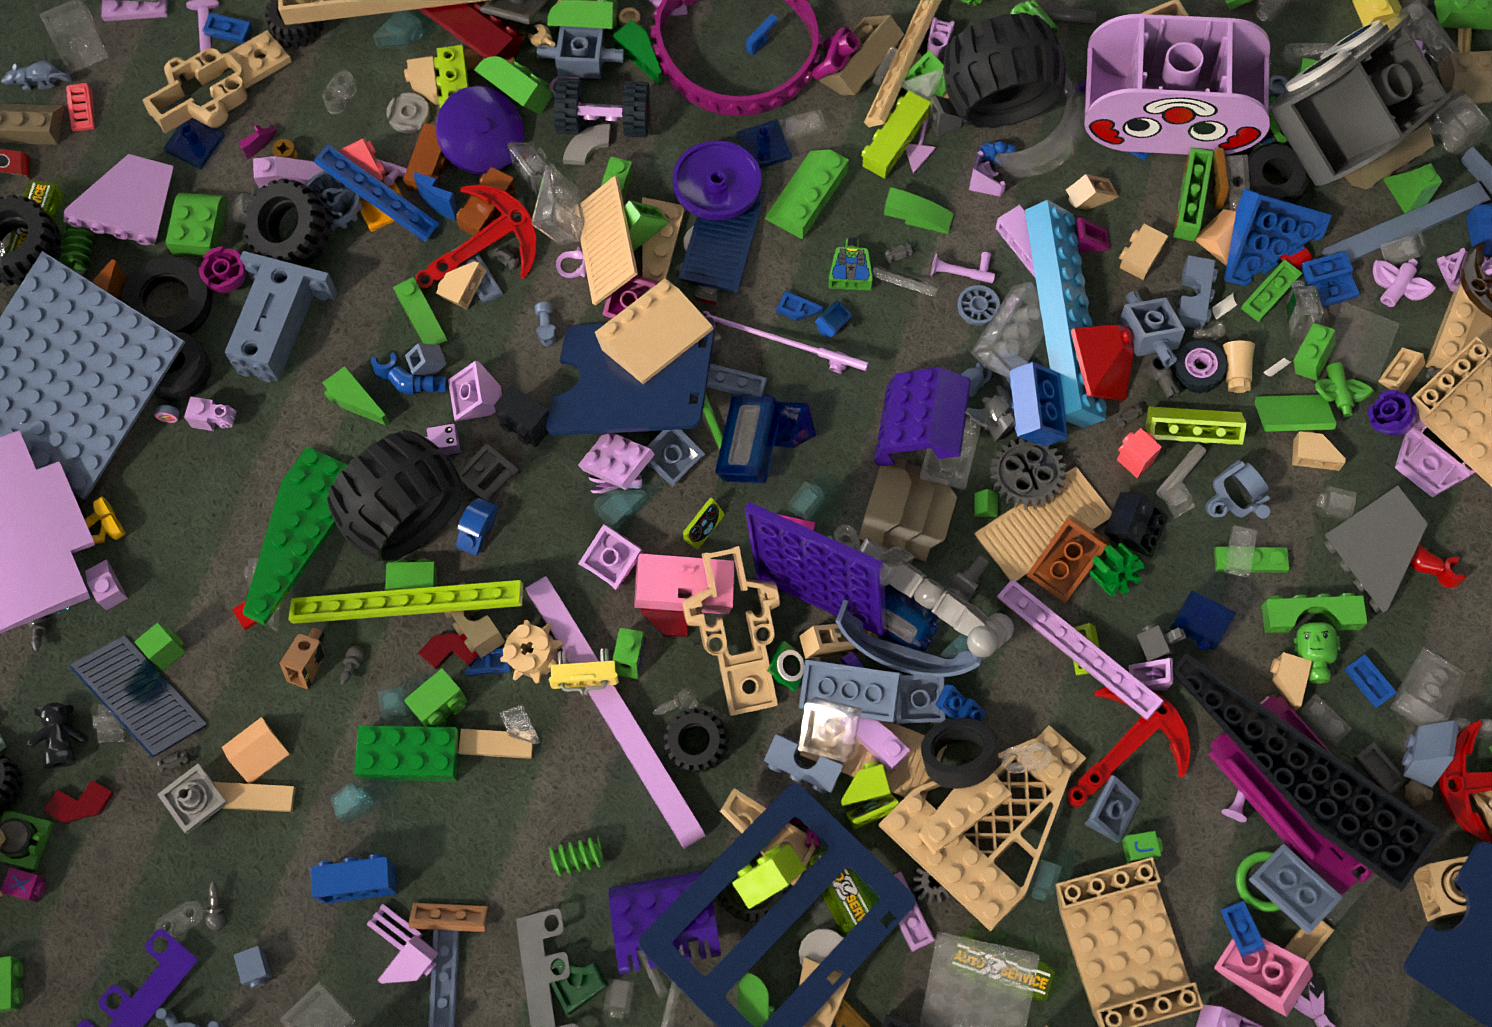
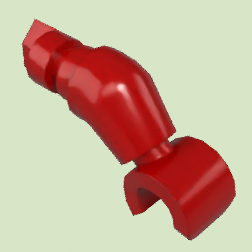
(1431, 564)

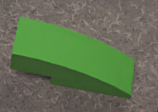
(917, 211)

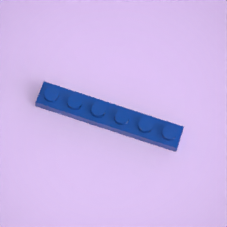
(376, 192)

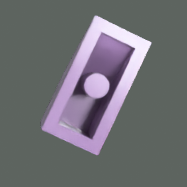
(105, 585)
(411, 962)

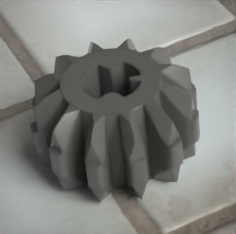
(926, 890)

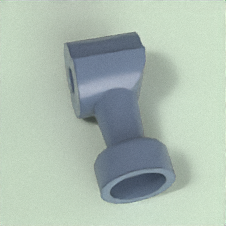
(546, 331)

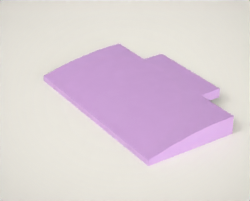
(37, 537)

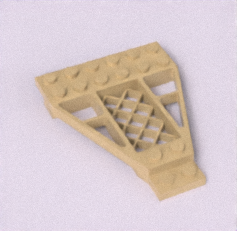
(961, 865)

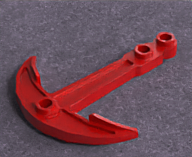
(501, 227)
(1169, 723)
(1465, 783)

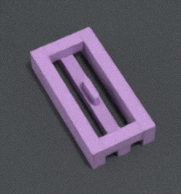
(378, 916)

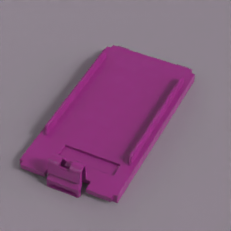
(1312, 848)

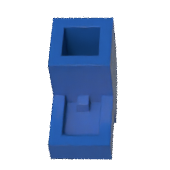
(474, 524)

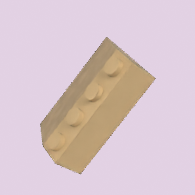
(1459, 327)
(653, 331)

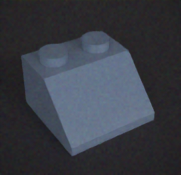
(1430, 751)

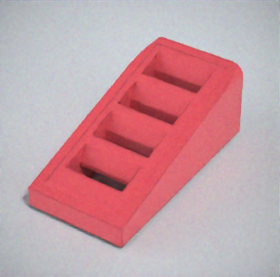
(76, 94)

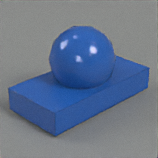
(833, 319)

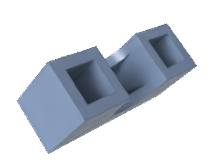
(1199, 275)
(783, 756)

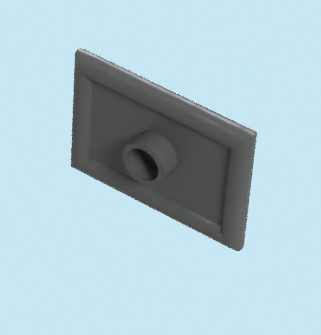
(515, 10)

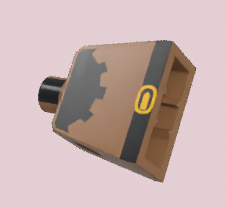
(303, 658)

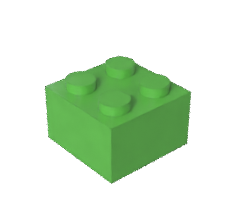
(436, 700)

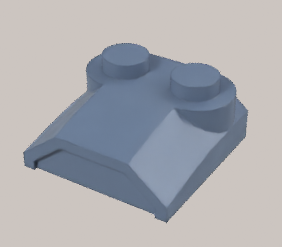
(673, 455)
(918, 699)

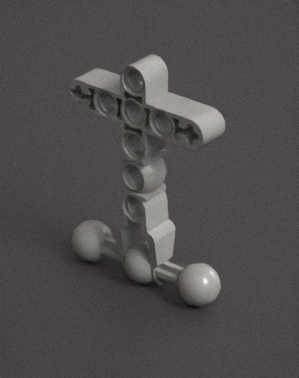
(983, 632)

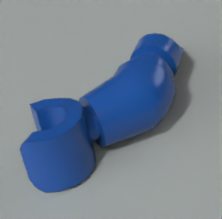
(405, 381)

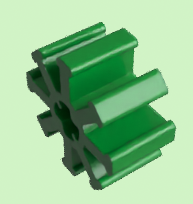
(1116, 569)

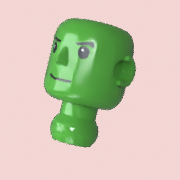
(1321, 646)

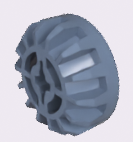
(338, 198)

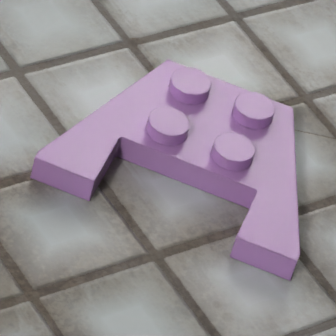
(1428, 463)

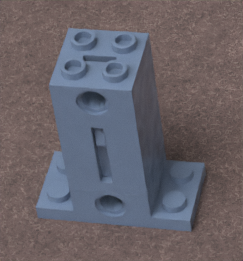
(273, 314)

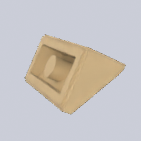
(1403, 370)

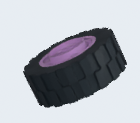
(1200, 353)

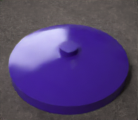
(476, 128)
(717, 180)

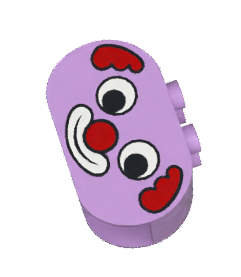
(1177, 84)

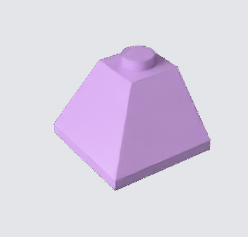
(473, 392)

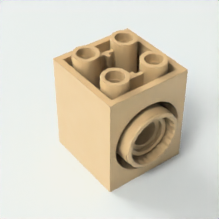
(1438, 892)

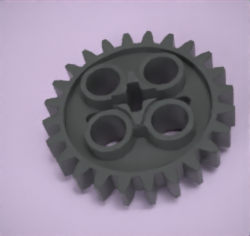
(1008, 480)

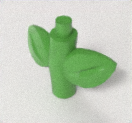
(1341, 390)

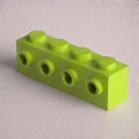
(452, 71)
(896, 134)
(1196, 425)

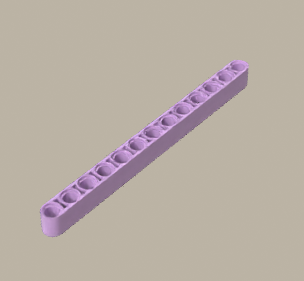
(618, 717)

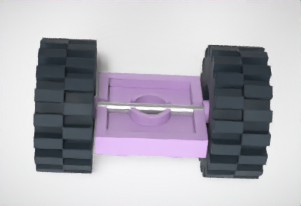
(570, 108)

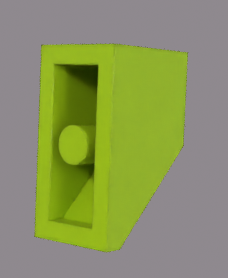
(867, 785)

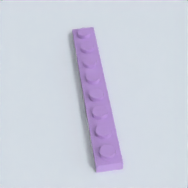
(1080, 650)

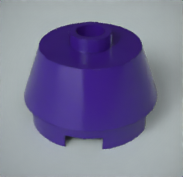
(1393, 413)

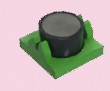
(23, 839)

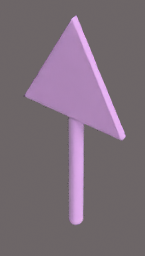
(919, 153)

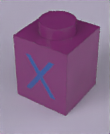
(24, 885)

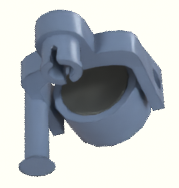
(1249, 482)

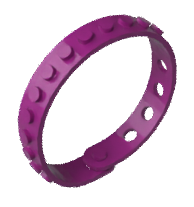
(736, 104)

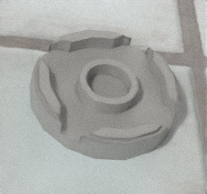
(414, 114)
(819, 944)

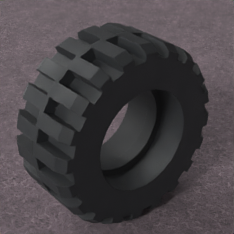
(265, 217)
(41, 236)

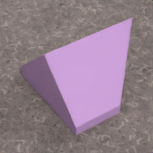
(983, 180)

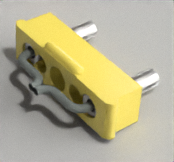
(583, 674)

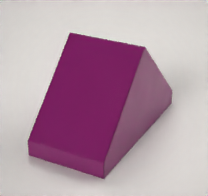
(1091, 236)

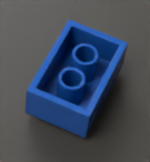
(1038, 404)
(354, 879)

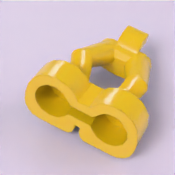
(109, 522)

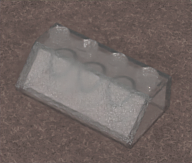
(1012, 331)

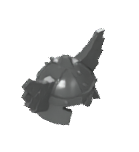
(996, 415)

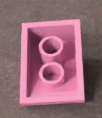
(1268, 975)

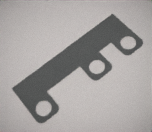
(538, 966)

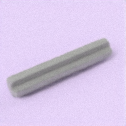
(1182, 469)

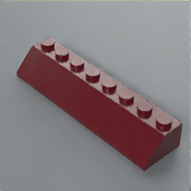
(480, 31)

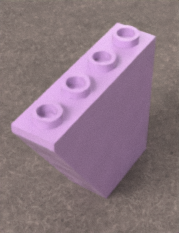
(124, 201)

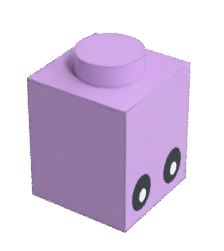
(445, 438)

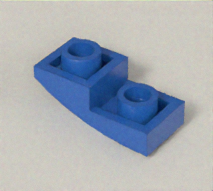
(958, 706)

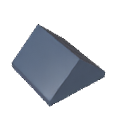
(1113, 810)

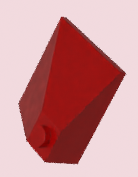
(1104, 359)

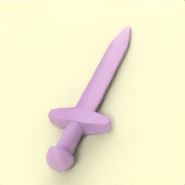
(203, 7)

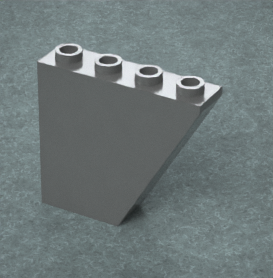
(1379, 546)

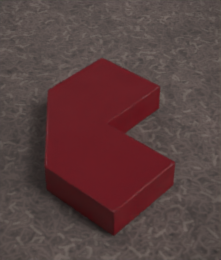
(667, 622)
(442, 646)
(88, 805)

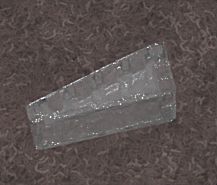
(1296, 52)

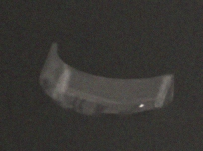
(1054, 149)

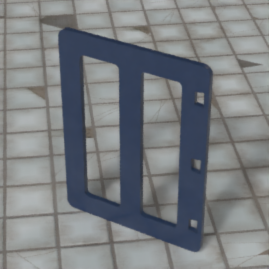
(842, 852)

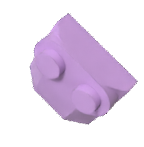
(611, 556)

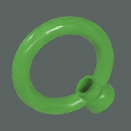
(1241, 885)

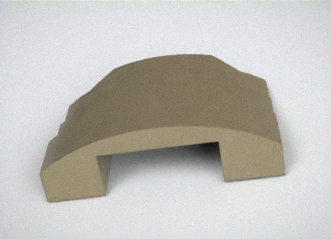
(907, 510)

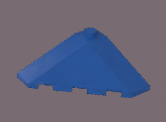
(1267, 230)

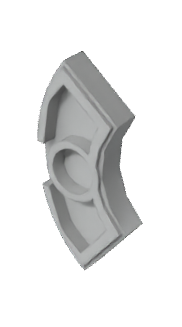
(585, 143)

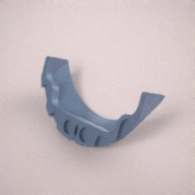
(902, 657)

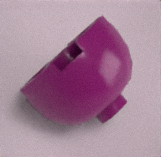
(222, 270)

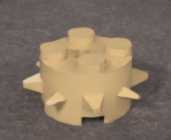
(518, 649)

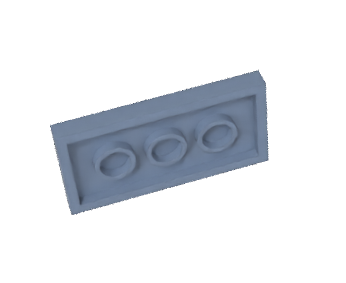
(860, 687)

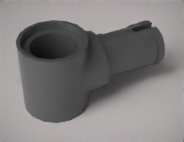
(1162, 376)
(966, 583)

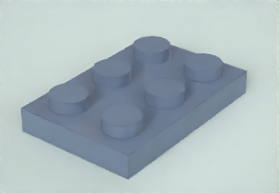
(1295, 888)

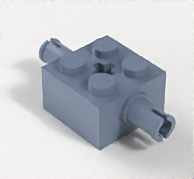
(580, 52)
(1153, 327)

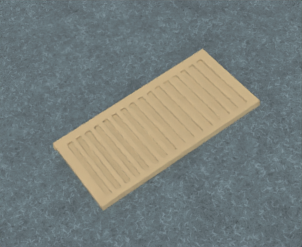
(606, 241)
(1022, 535)
(906, 776)

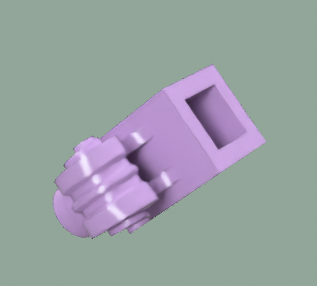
(206, 414)

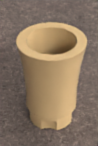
(1239, 365)

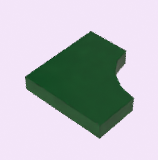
(579, 987)

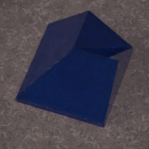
(794, 425)

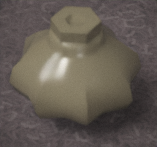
(1417, 793)

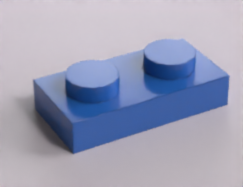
(227, 28)
(1370, 681)
(1242, 929)

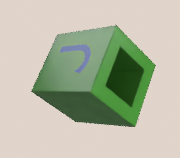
(1142, 846)

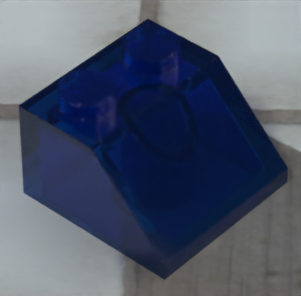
(1203, 620)

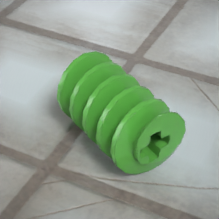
(76, 247)
(576, 857)

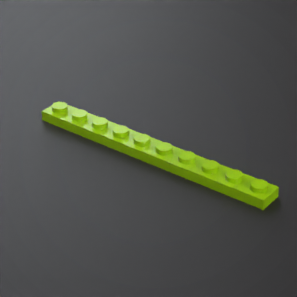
(406, 602)

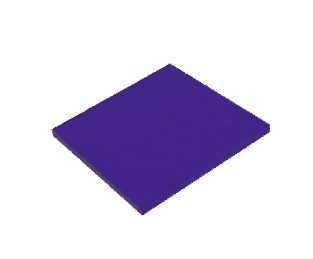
(817, 568)

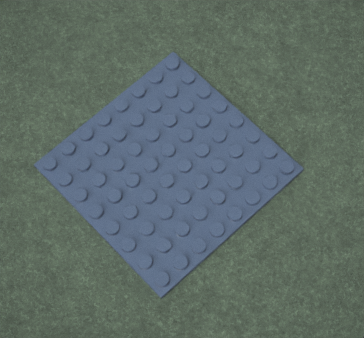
(76, 370)

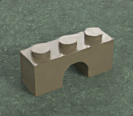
(480, 634)

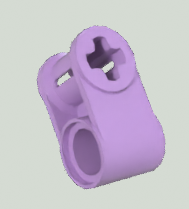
(939, 37)

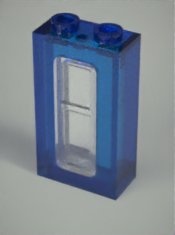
(748, 439)
(908, 621)

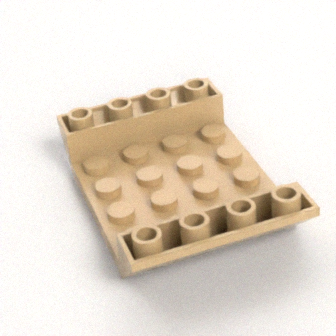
(1459, 407)
(1125, 946)

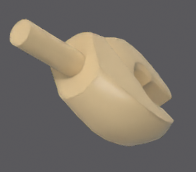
(543, 36)

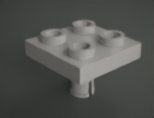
(192, 798)

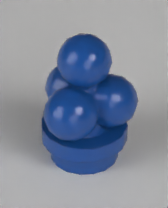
(991, 149)

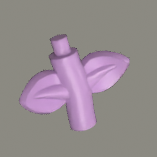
(1400, 282)

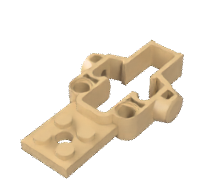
(226, 93)
(745, 665)

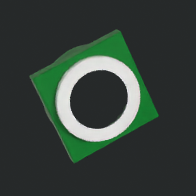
(777, 670)

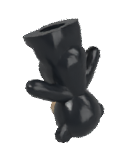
(56, 732)

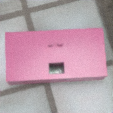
(669, 580)

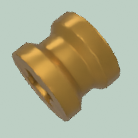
(284, 144)

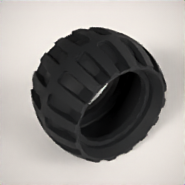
(1004, 70)
(395, 496)

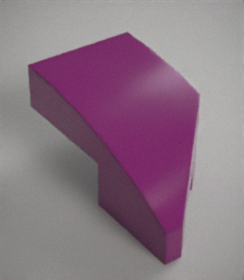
(257, 140)

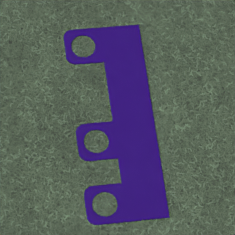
(139, 1009)

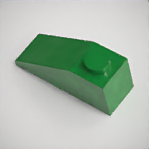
(638, 49)

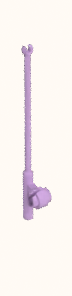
(838, 360)

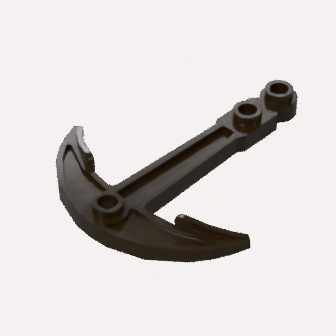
(1474, 282)

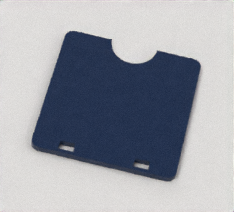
(615, 401)
(1459, 959)

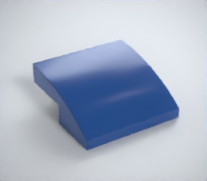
(438, 199)
(1331, 278)

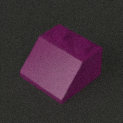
(627, 295)

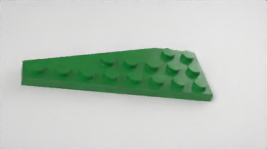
(294, 532)

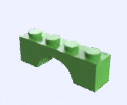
(1344, 611)

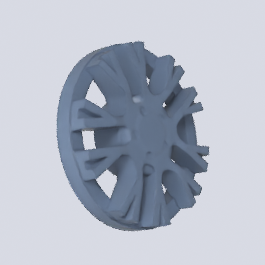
(977, 305)

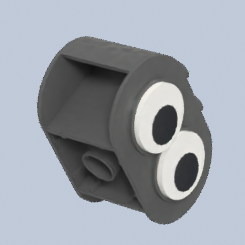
(1358, 100)

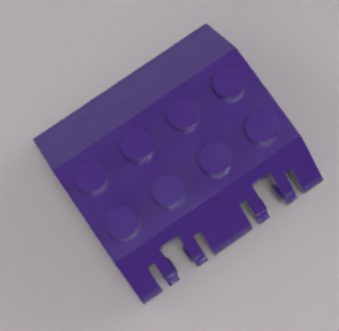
(923, 413)
(640, 904)

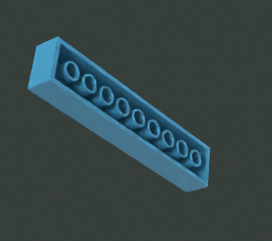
(1062, 304)

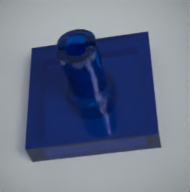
(194, 143)
(765, 143)

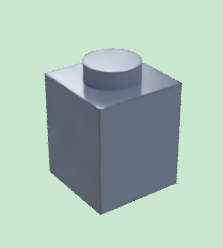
(425, 359)
(253, 967)

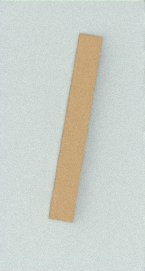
(902, 62)

